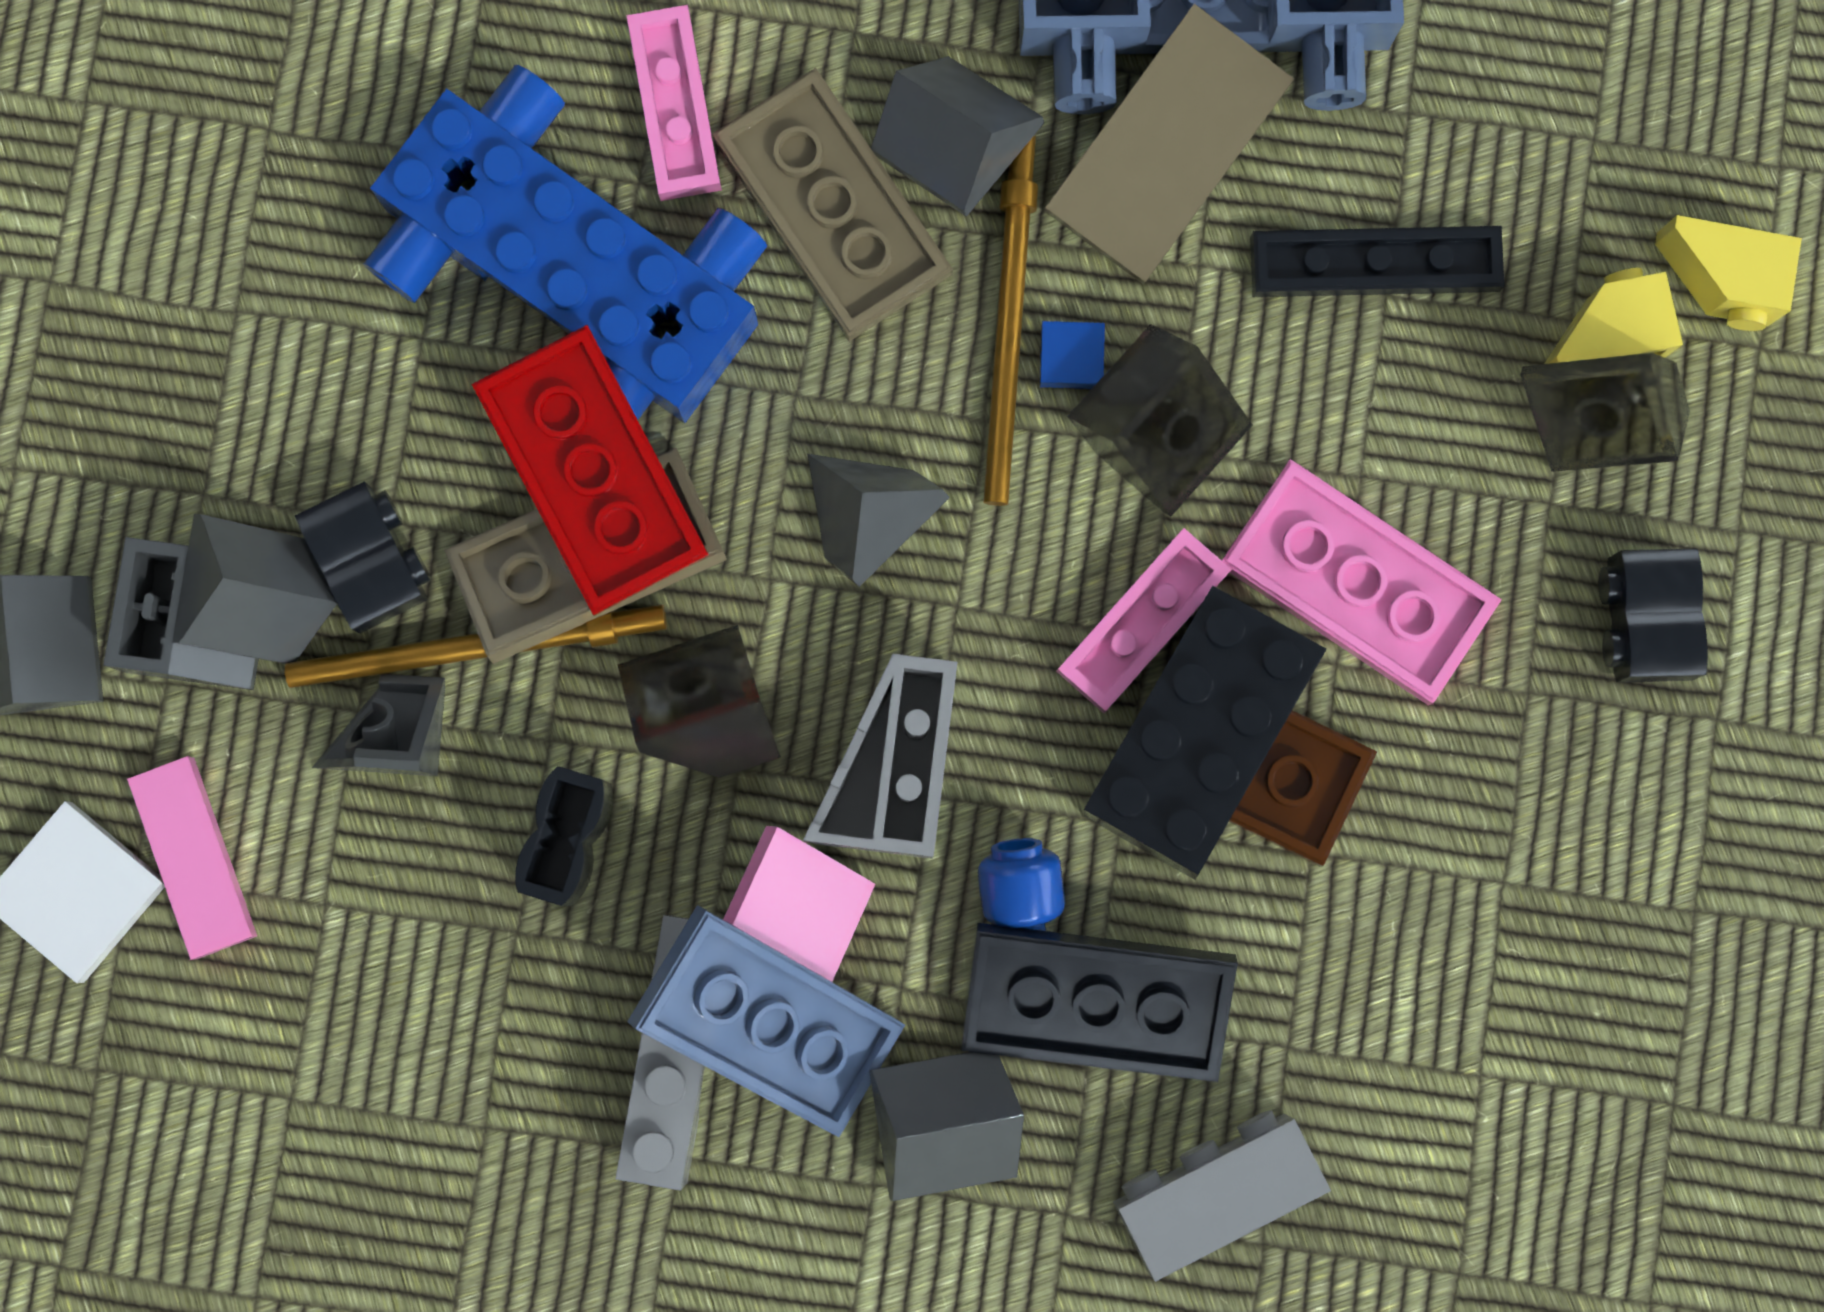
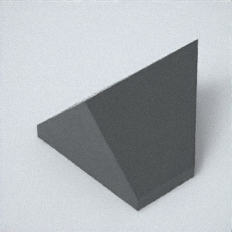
(868, 511)
(393, 730)

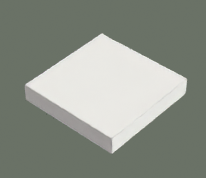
(75, 892)

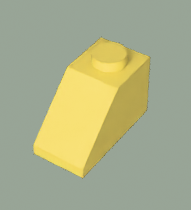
(1733, 269)
(1621, 319)

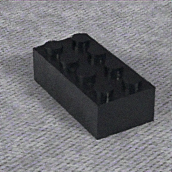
(1203, 732)

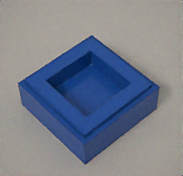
(1071, 354)

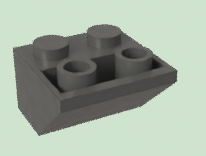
(146, 622)

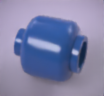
(1021, 885)

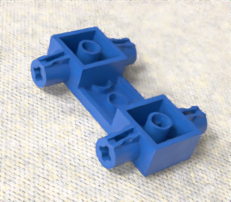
(563, 246)

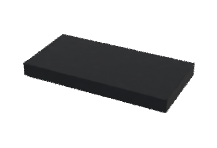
(1098, 1002)

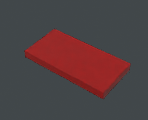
(590, 470)

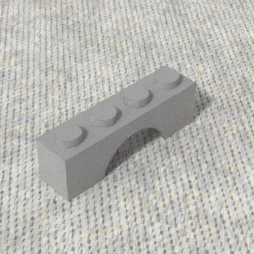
(662, 1102)

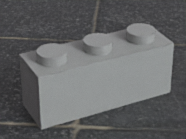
(1220, 1193)

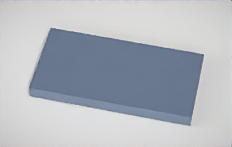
(765, 1022)

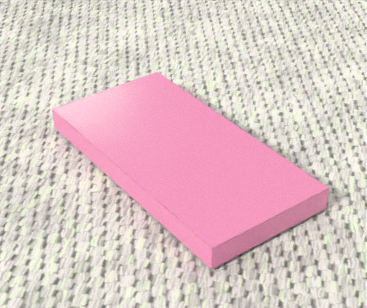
(1360, 582)

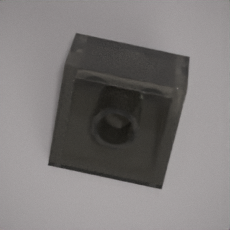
(1161, 418)

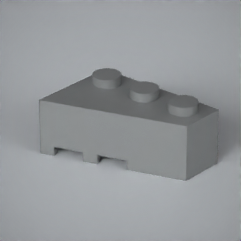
(894, 768)

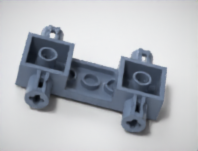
(1090, 33)

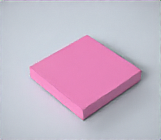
(799, 901)

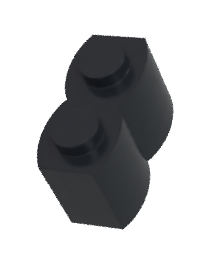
(363, 557)
(1654, 615)
(559, 854)

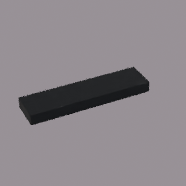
(1377, 261)

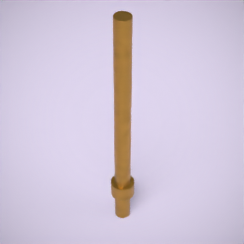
(1018, 201)
(599, 632)

